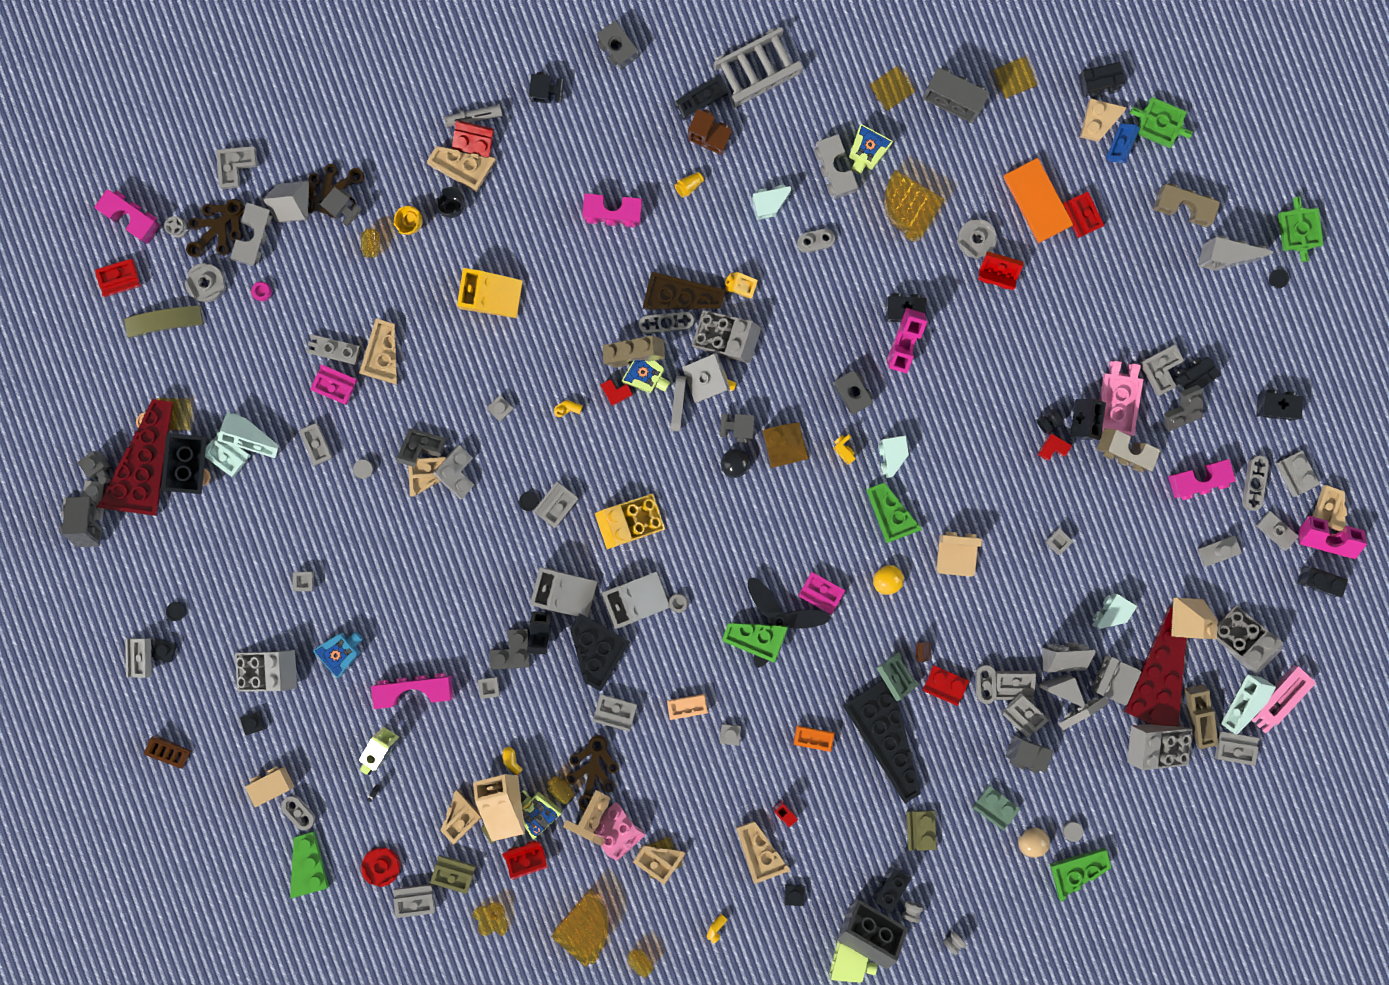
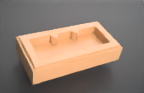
(687, 706)

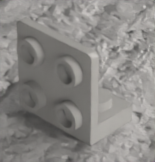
(1116, 680)

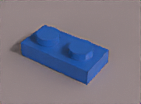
(1122, 143)

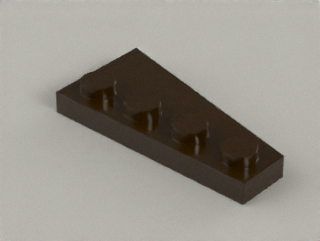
(677, 293)

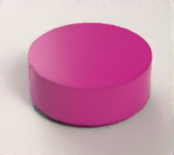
(261, 291)

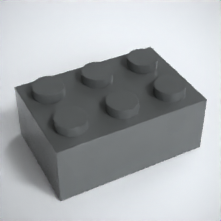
(956, 95)
(872, 934)

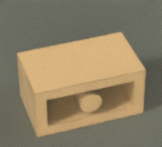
(270, 786)

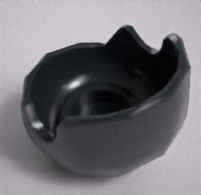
(450, 203)
(735, 463)

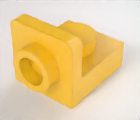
(740, 284)
(845, 453)

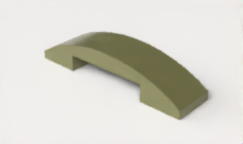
(163, 320)

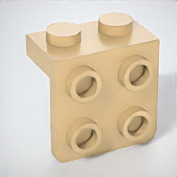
(957, 554)

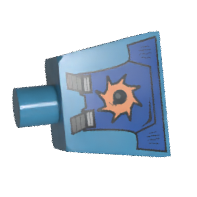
(339, 652)

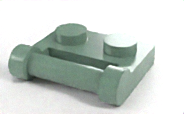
(897, 676)

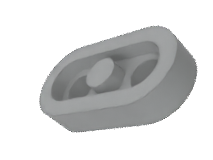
(816, 241)
(987, 683)
(296, 814)

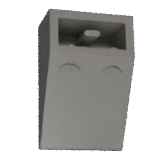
(1224, 253)
(727, 336)
(563, 592)
(635, 600)
(1247, 640)
(1066, 658)
(266, 671)
(1159, 746)

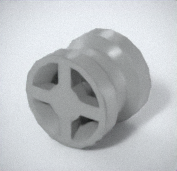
(171, 225)
(912, 911)
(954, 943)

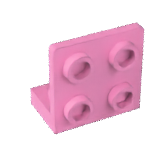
(618, 832)

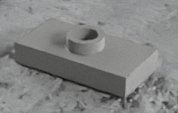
(1277, 530)

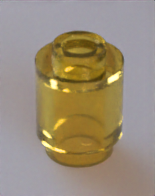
(370, 243)
(560, 789)
(640, 962)

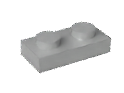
(316, 444)

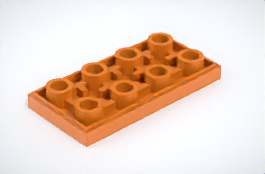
(1038, 200)

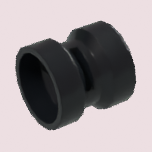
(1050, 421)

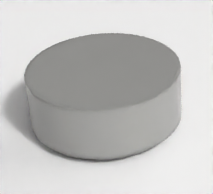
(363, 469)
(678, 603)
(1072, 831)

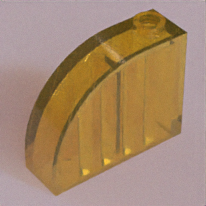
(910, 205)
(584, 928)

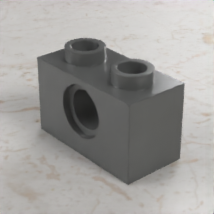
(614, 34)
(853, 404)

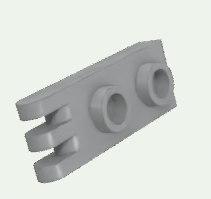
(334, 349)

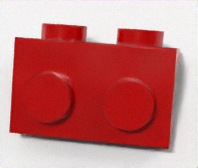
(1000, 270)
(525, 859)

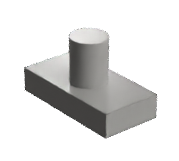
(1219, 551)

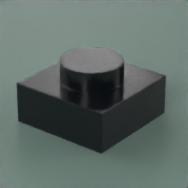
(164, 650)
(252, 723)
(794, 895)

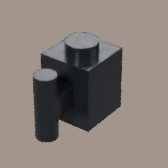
(542, 88)

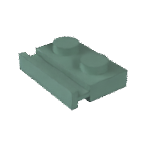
(996, 807)

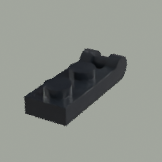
(701, 97)

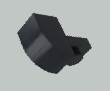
(539, 633)

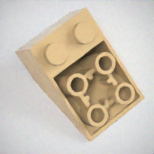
(500, 806)

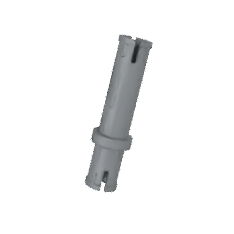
(495, 112)

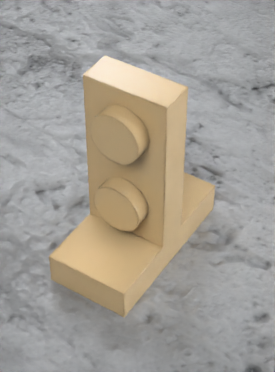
(591, 819)

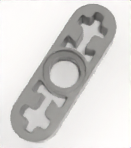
(679, 315)
(678, 403)
(1261, 489)

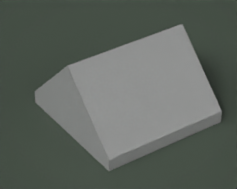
(288, 201)
(1064, 687)

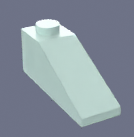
(243, 434)
(1248, 703)

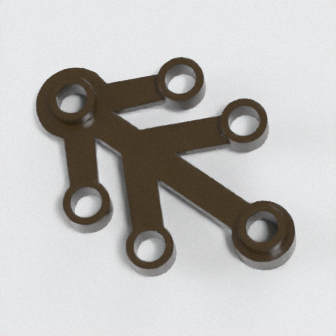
(326, 187)
(217, 226)
(593, 768)

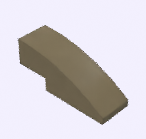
(1201, 716)

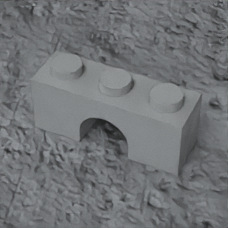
(840, 183)
(257, 219)

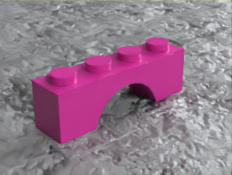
(436, 688)

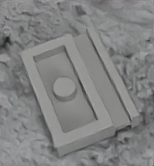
(1297, 473)
(556, 504)
(138, 657)
(1012, 683)
(614, 712)
(1025, 715)
(1237, 748)
(414, 901)

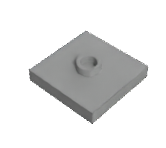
(706, 378)

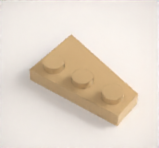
(462, 167)
(381, 353)
(759, 853)

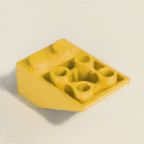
(489, 293)
(629, 521)

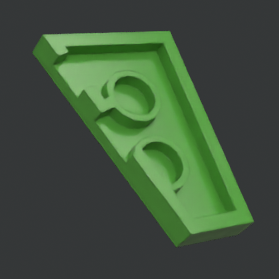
(891, 515)
(756, 638)
(307, 866)
(1078, 870)

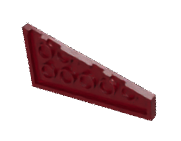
(140, 471)
(1159, 687)

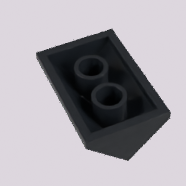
(184, 463)

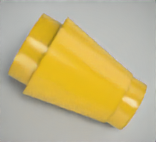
(688, 184)

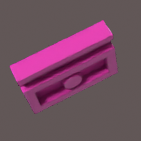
(333, 384)
(821, 593)

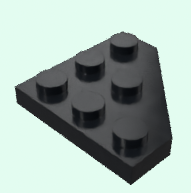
(596, 650)

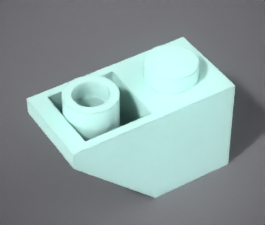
(770, 202)
(894, 454)
(1115, 612)

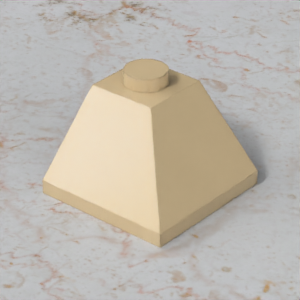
(1193, 619)

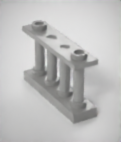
(773, 78)

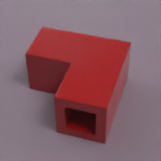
(616, 396)
(1051, 445)
(785, 813)

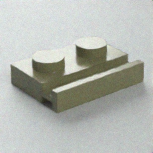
(921, 830)
(453, 874)

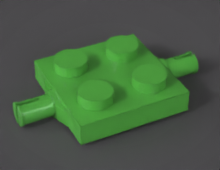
(1161, 122)
(1300, 229)

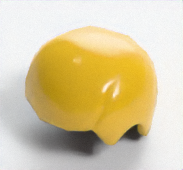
(408, 220)
(888, 580)

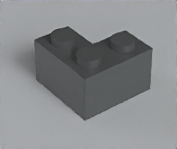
(80, 523)
(1028, 754)

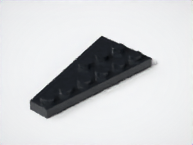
(883, 730)

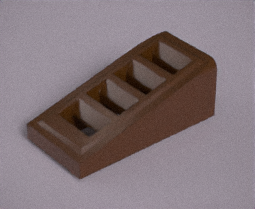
(149, 751)

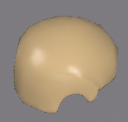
(1034, 842)

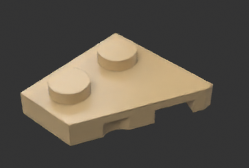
(1099, 119)
(421, 476)
(1331, 507)
(460, 818)
(658, 861)

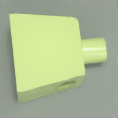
(850, 965)

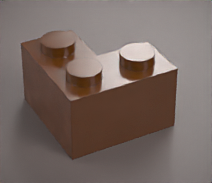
(708, 133)

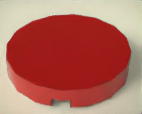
(380, 866)

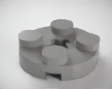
(976, 227)
(195, 279)

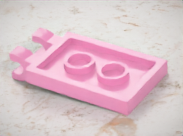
(1122, 397)

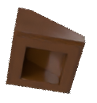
(923, 651)

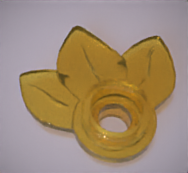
(489, 921)

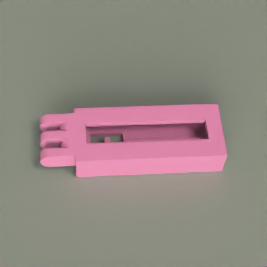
(1288, 693)

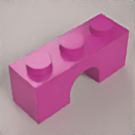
(114, 207)
(627, 214)
(910, 329)
(1217, 475)
(1346, 543)

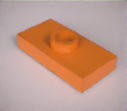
(813, 738)

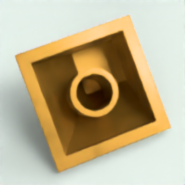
(784, 444)

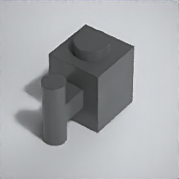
(338, 204)
(741, 427)
(96, 466)

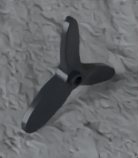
(794, 619)

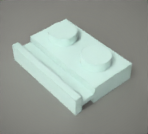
(226, 456)

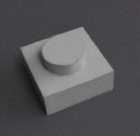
(500, 408)
(1058, 541)
(303, 581)
(489, 687)
(730, 734)

